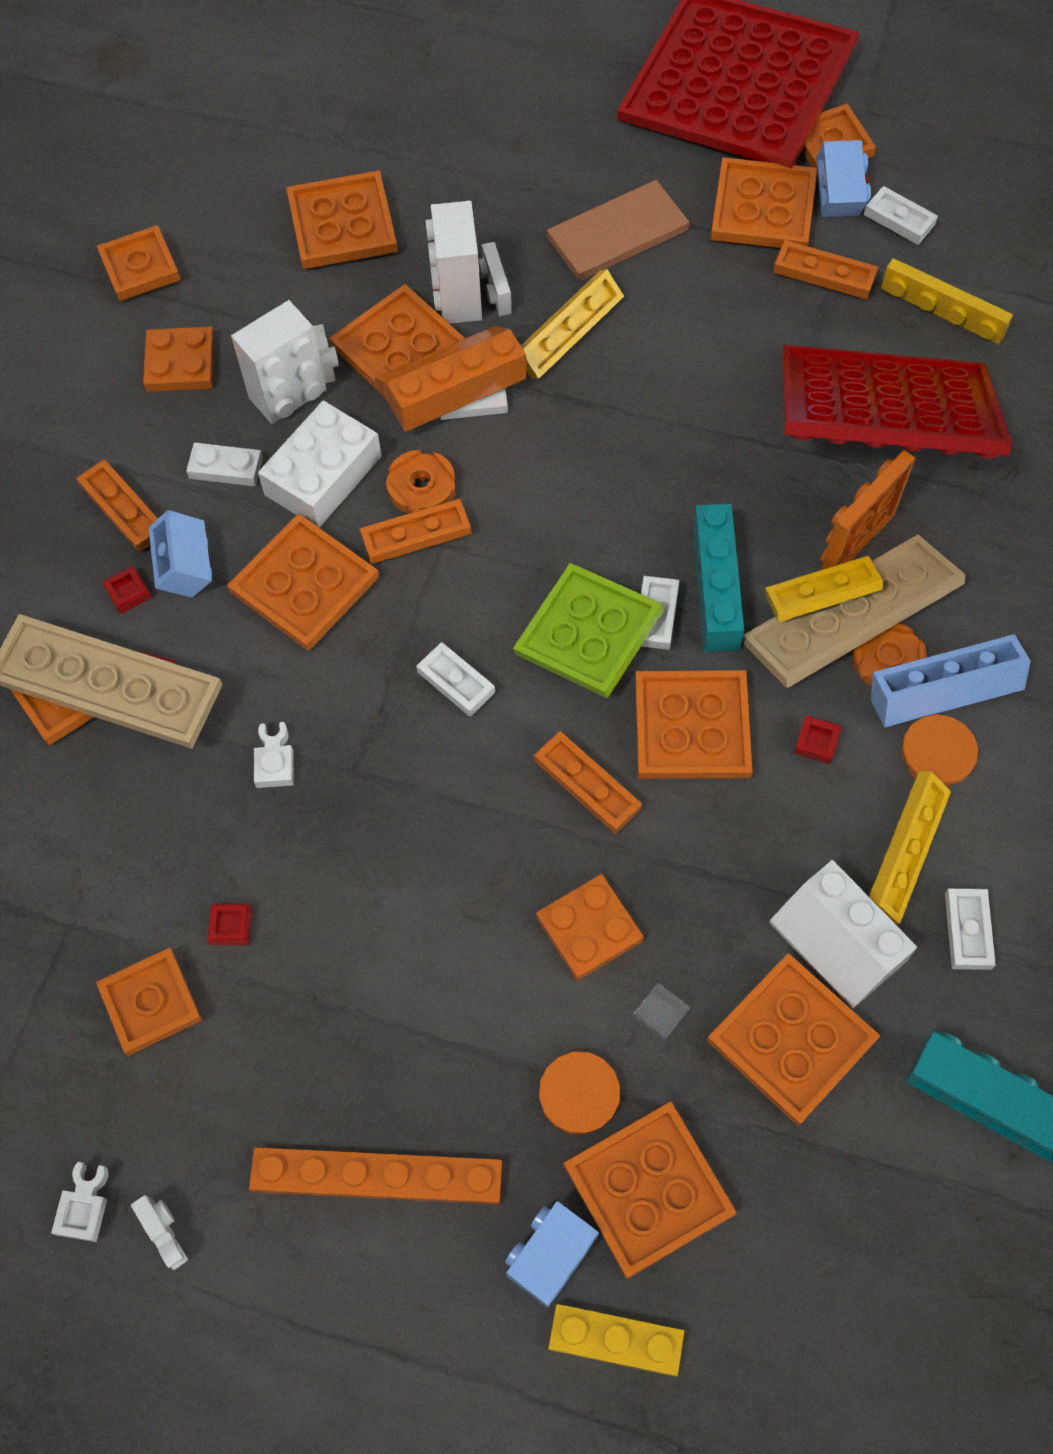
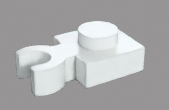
(327, 354)
(273, 762)
(81, 1211)
(156, 1221)

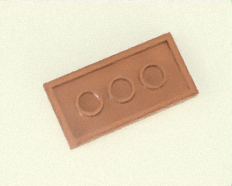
(617, 230)

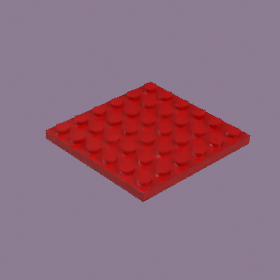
(739, 78)
(891, 401)

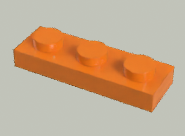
(825, 269)
(118, 503)
(415, 531)
(587, 782)

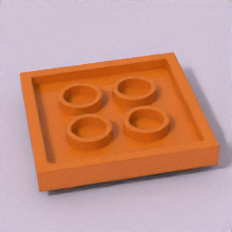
(763, 203)
(341, 219)
(393, 335)
(869, 513)
(303, 581)
(693, 725)
(793, 1039)
(649, 1190)

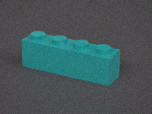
(717, 578)
(985, 1092)

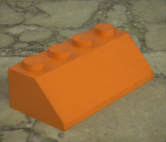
(453, 376)

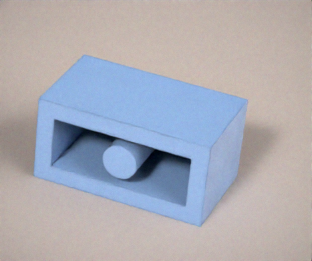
(842, 178)
(180, 554)
(551, 1253)

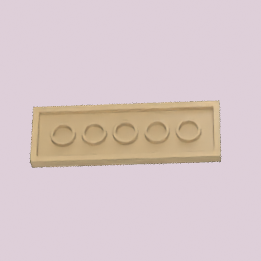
(912, 579)
(107, 681)

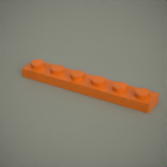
(376, 1176)

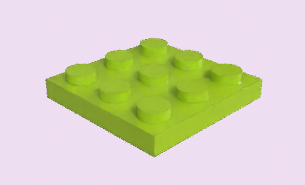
(588, 630)

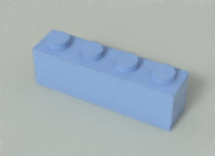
(949, 680)

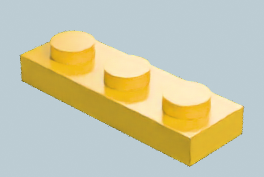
(824, 588)
(616, 1340)

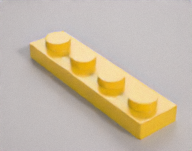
(946, 301)
(570, 323)
(910, 845)

